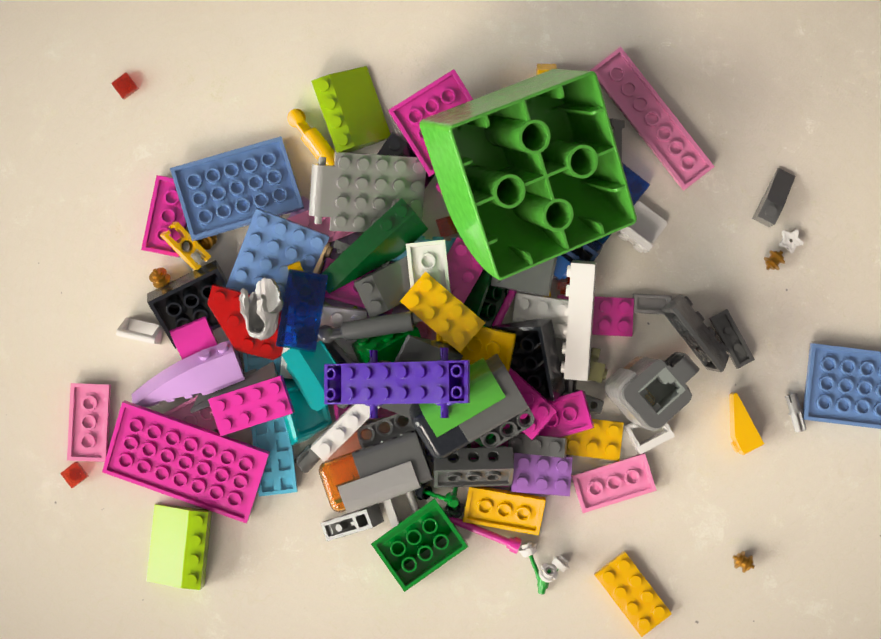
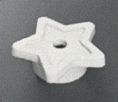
(790, 245)

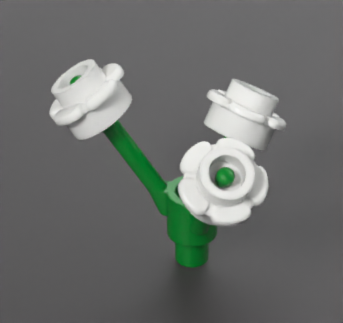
(547, 572)

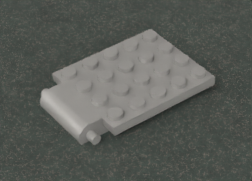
(364, 188)

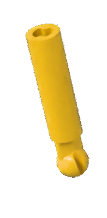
(311, 136)

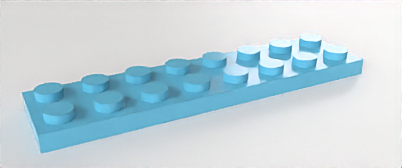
(273, 436)

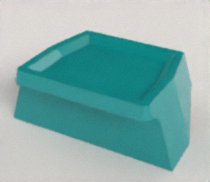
(308, 372)
(304, 421)

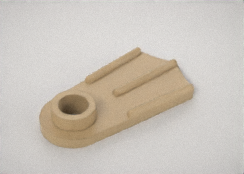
(326, 253)

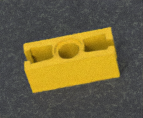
(193, 246)

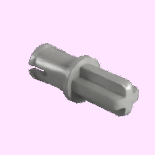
(796, 412)

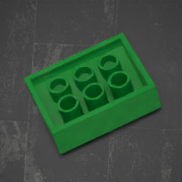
(419, 545)

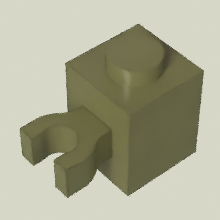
(597, 369)

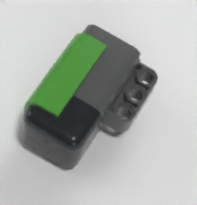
(492, 405)

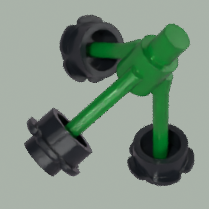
(453, 506)

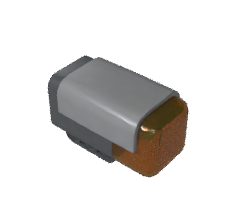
(652, 389)
(377, 471)

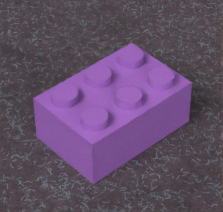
(541, 474)

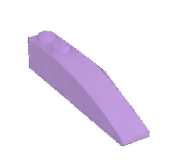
(198, 373)

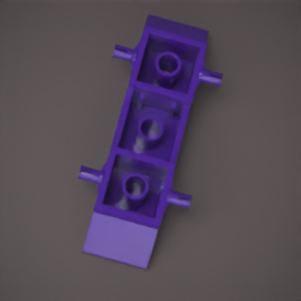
(379, 383)

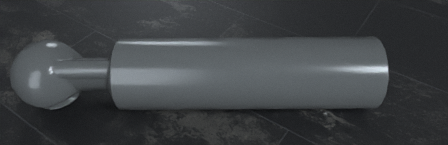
(368, 327)

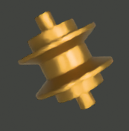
(208, 242)
(774, 260)
(159, 277)
(743, 561)

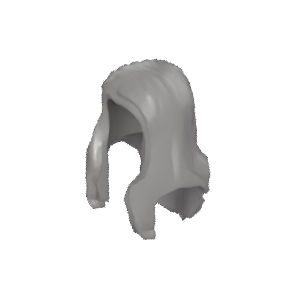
(261, 308)

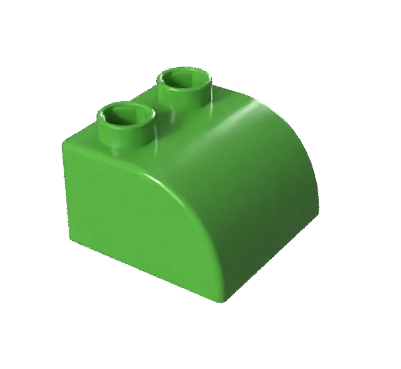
(530, 170)

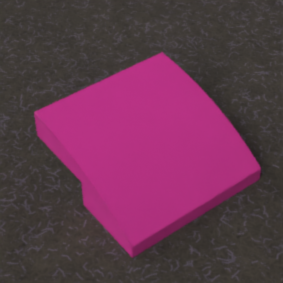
(193, 337)

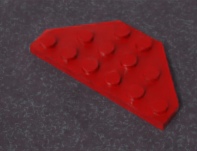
(226, 308)

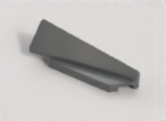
(251, 377)

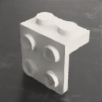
(645, 230)

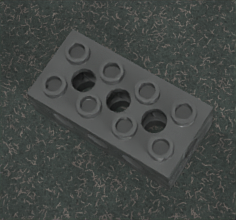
(475, 472)

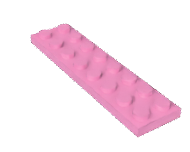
(652, 119)

